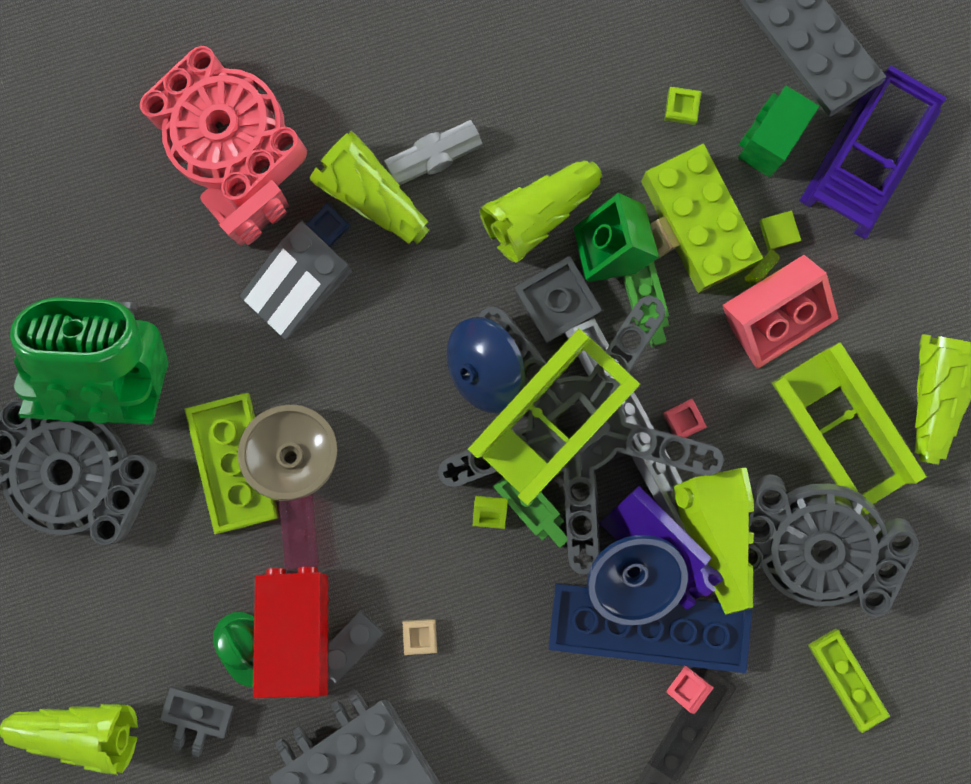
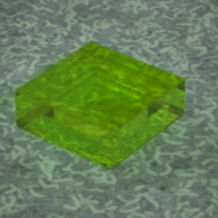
(761, 269)

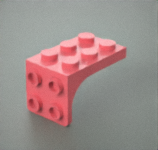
(246, 222)

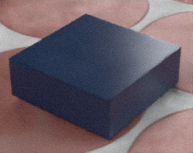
(328, 224)

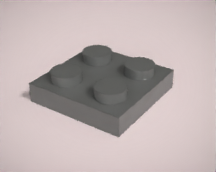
(557, 299)

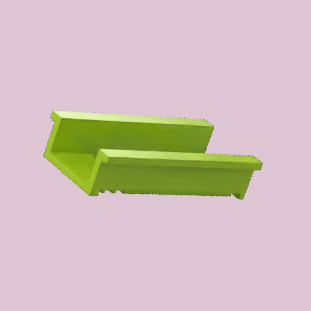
(821, 376)
(513, 456)

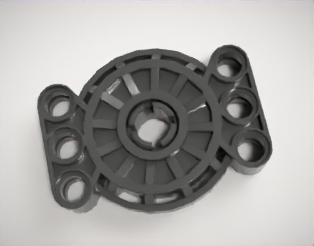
(97, 480)
(840, 572)

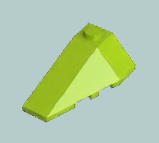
(717, 519)

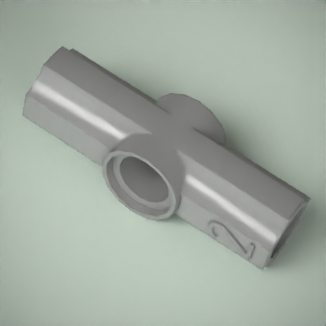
(434, 153)

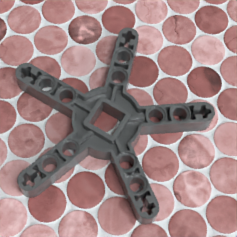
(613, 437)

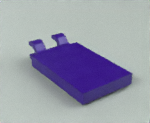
(643, 516)

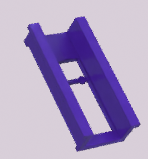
(849, 193)

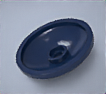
(485, 364)
(640, 593)

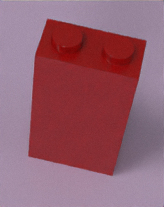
(291, 634)

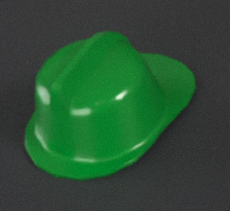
(235, 646)

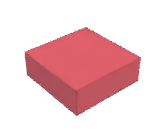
(684, 419)
(689, 689)

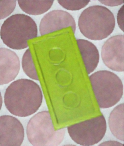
(216, 438)

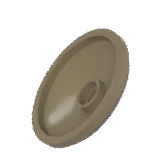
(282, 433)

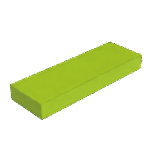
(848, 680)

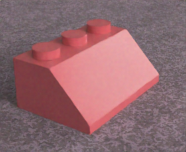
(782, 310)

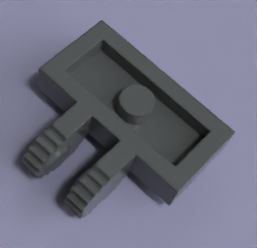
(197, 713)

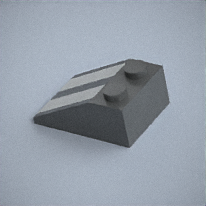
(295, 280)

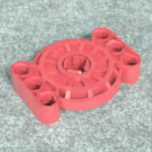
(240, 152)

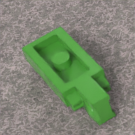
(647, 284)
(539, 515)

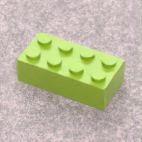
(702, 216)

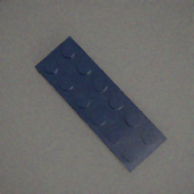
(682, 637)

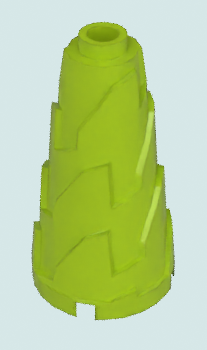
(362, 183)
(528, 214)
(941, 394)
(76, 735)

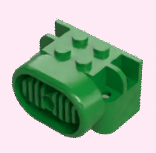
(87, 362)

